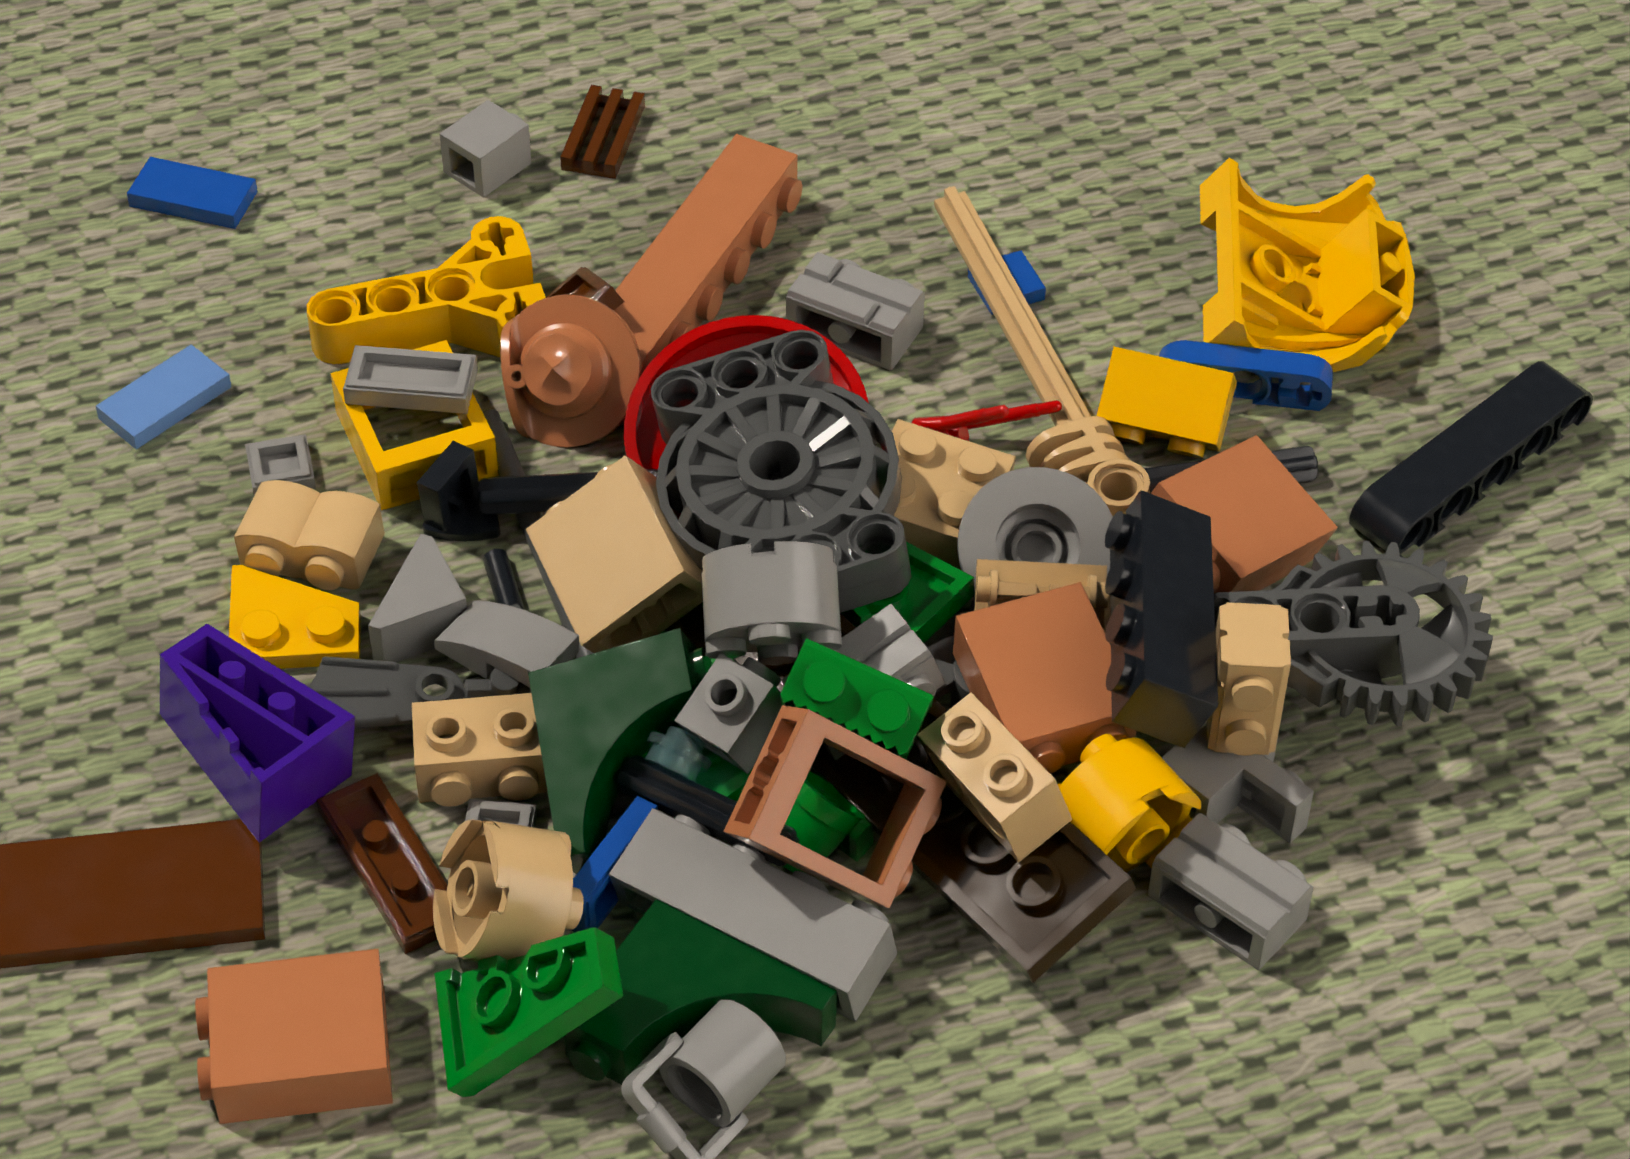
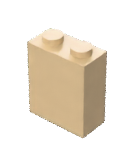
(616, 559)

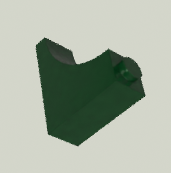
(600, 714)
(674, 975)

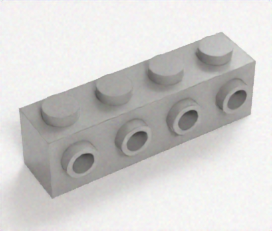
(757, 905)

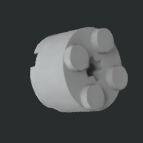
(770, 601)

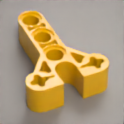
(457, 302)

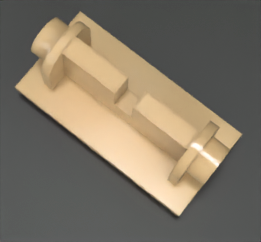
(1009, 580)

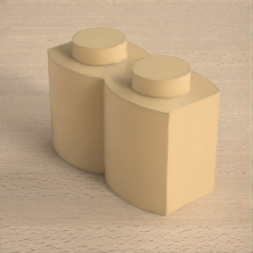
(310, 534)

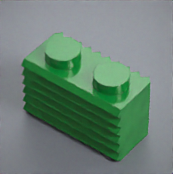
(857, 697)

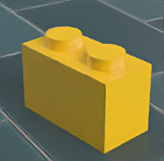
(1166, 401)

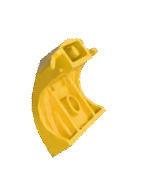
(1305, 276)

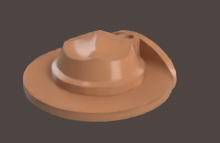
(568, 370)

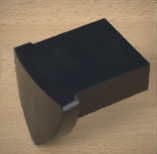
(451, 498)

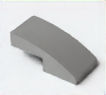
(506, 639)

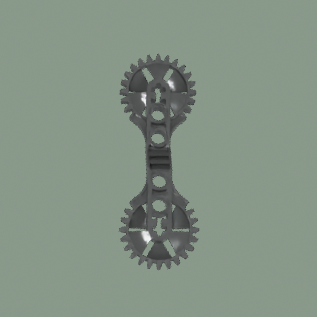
(1353, 634)

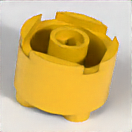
(1127, 800)

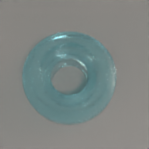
(678, 752)

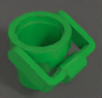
(828, 821)

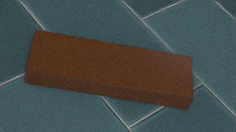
(386, 858)

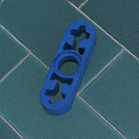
(1287, 366)

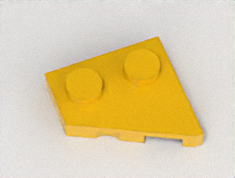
(291, 621)

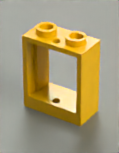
(396, 471)

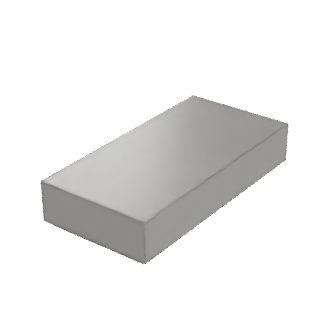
(410, 379)

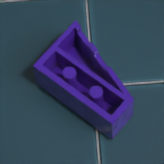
(254, 729)

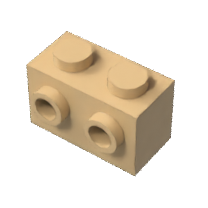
(477, 749)

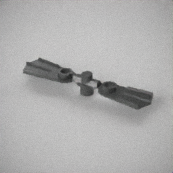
(384, 690)

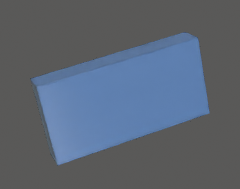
(163, 396)

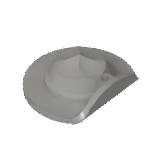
(1034, 518)

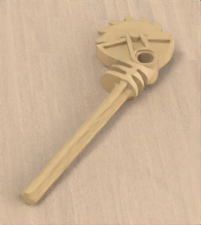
(1078, 441)

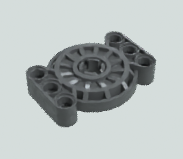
(780, 412)

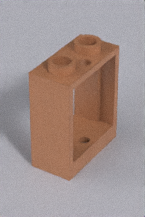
(779, 778)

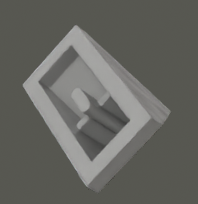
(416, 606)

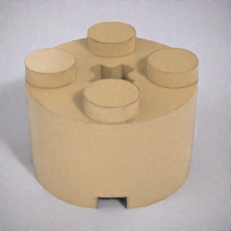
(504, 890)

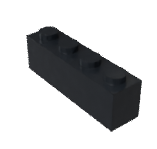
(1161, 619)

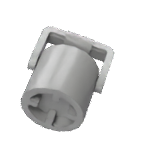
(711, 1072)

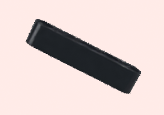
(1469, 458)

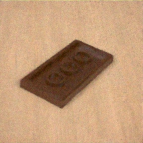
(130, 893)

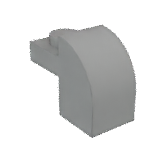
(1251, 782)

